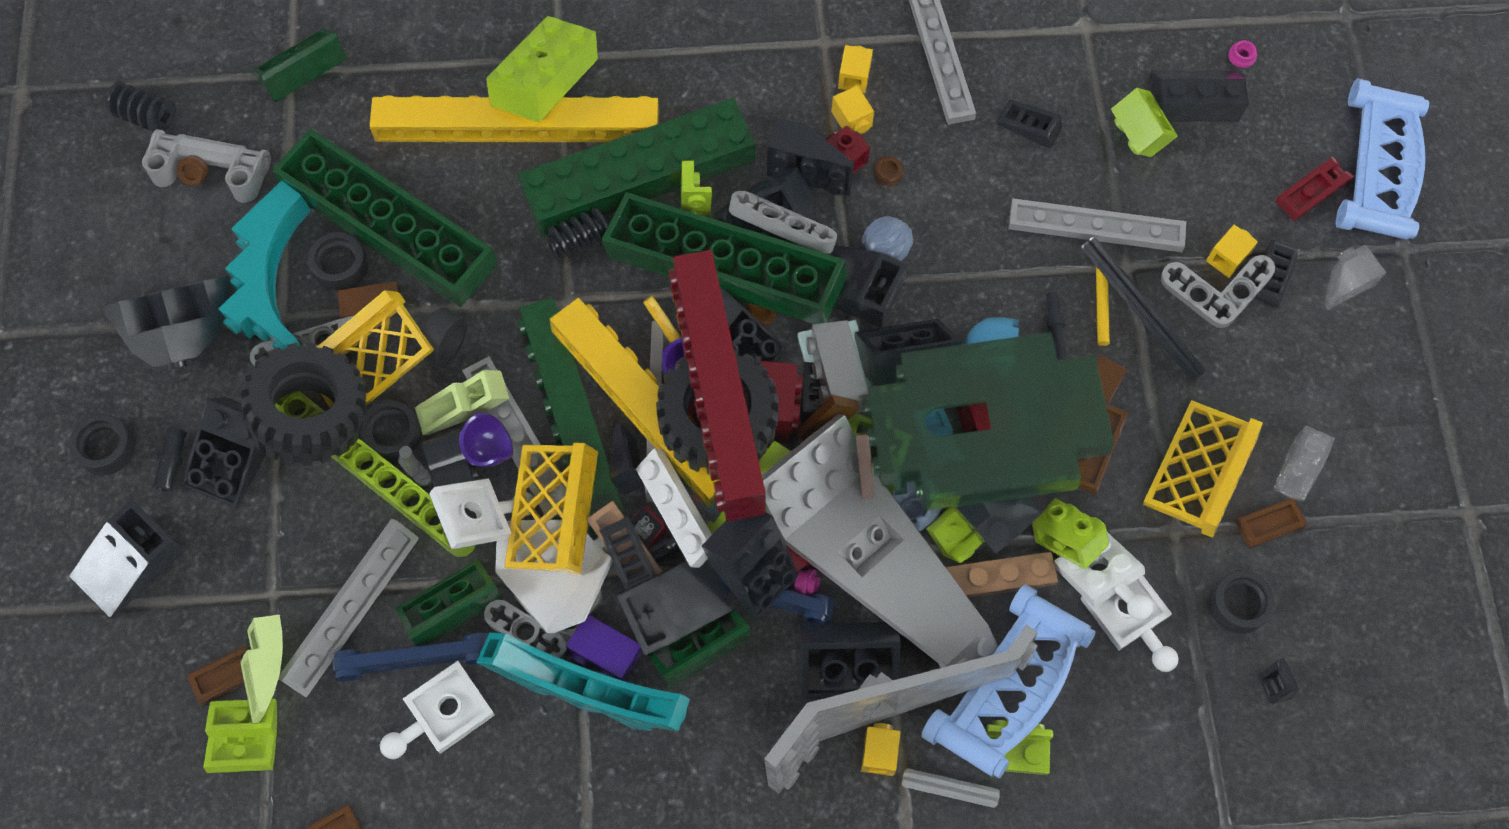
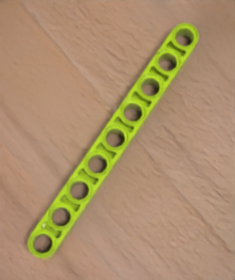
(377, 476)

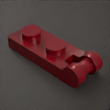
(1314, 189)

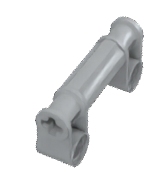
(244, 165)

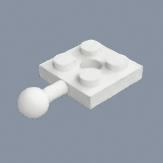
(477, 497)
(1100, 585)
(1124, 629)
(440, 728)

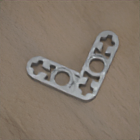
(1226, 298)
(510, 611)

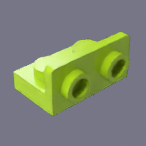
(693, 197)
(953, 536)
(1029, 755)

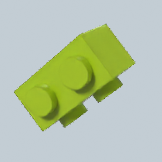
(1143, 123)
(1070, 533)

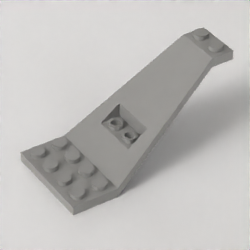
(894, 574)
(882, 699)

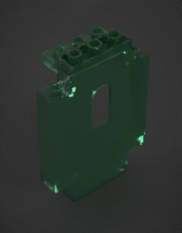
(1038, 411)

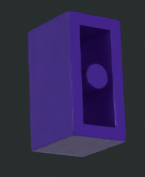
(603, 649)

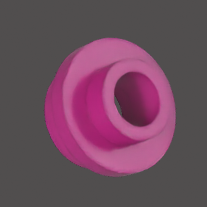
(1243, 48)
(807, 582)

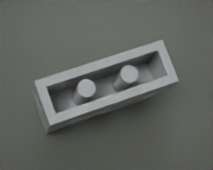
(836, 362)

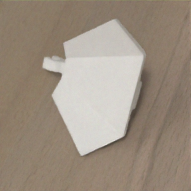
(554, 597)

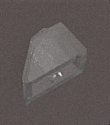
(1352, 275)
(1304, 463)

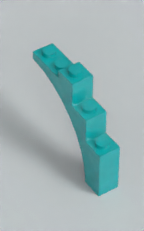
(262, 238)
(588, 690)

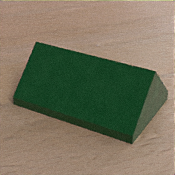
(300, 64)
(447, 604)
(699, 648)

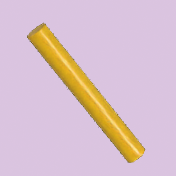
(1102, 309)
(661, 319)

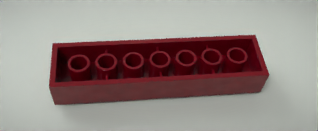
(717, 387)

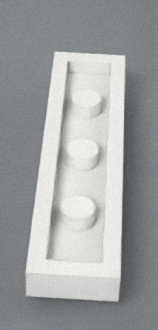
(675, 506)

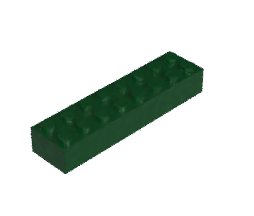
(638, 163)
(386, 218)
(746, 262)

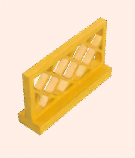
(367, 321)
(1224, 483)
(575, 503)

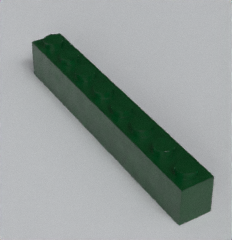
(565, 396)

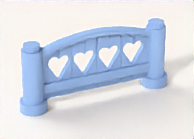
(1366, 209)
(963, 729)

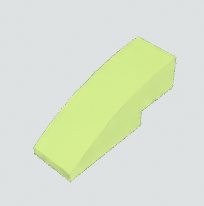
(462, 401)
(262, 663)

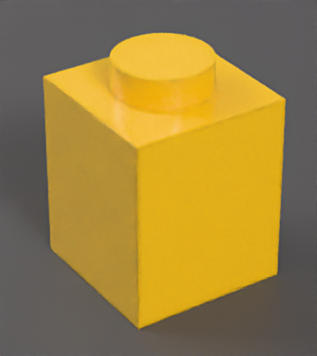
(855, 67)
(853, 110)
(1232, 250)
(880, 750)

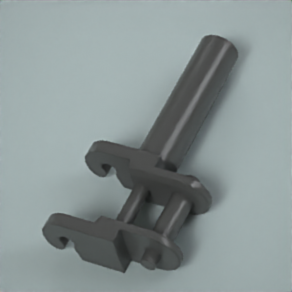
(414, 470)

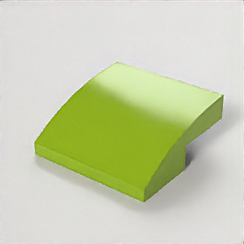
(236, 741)

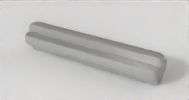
(950, 788)

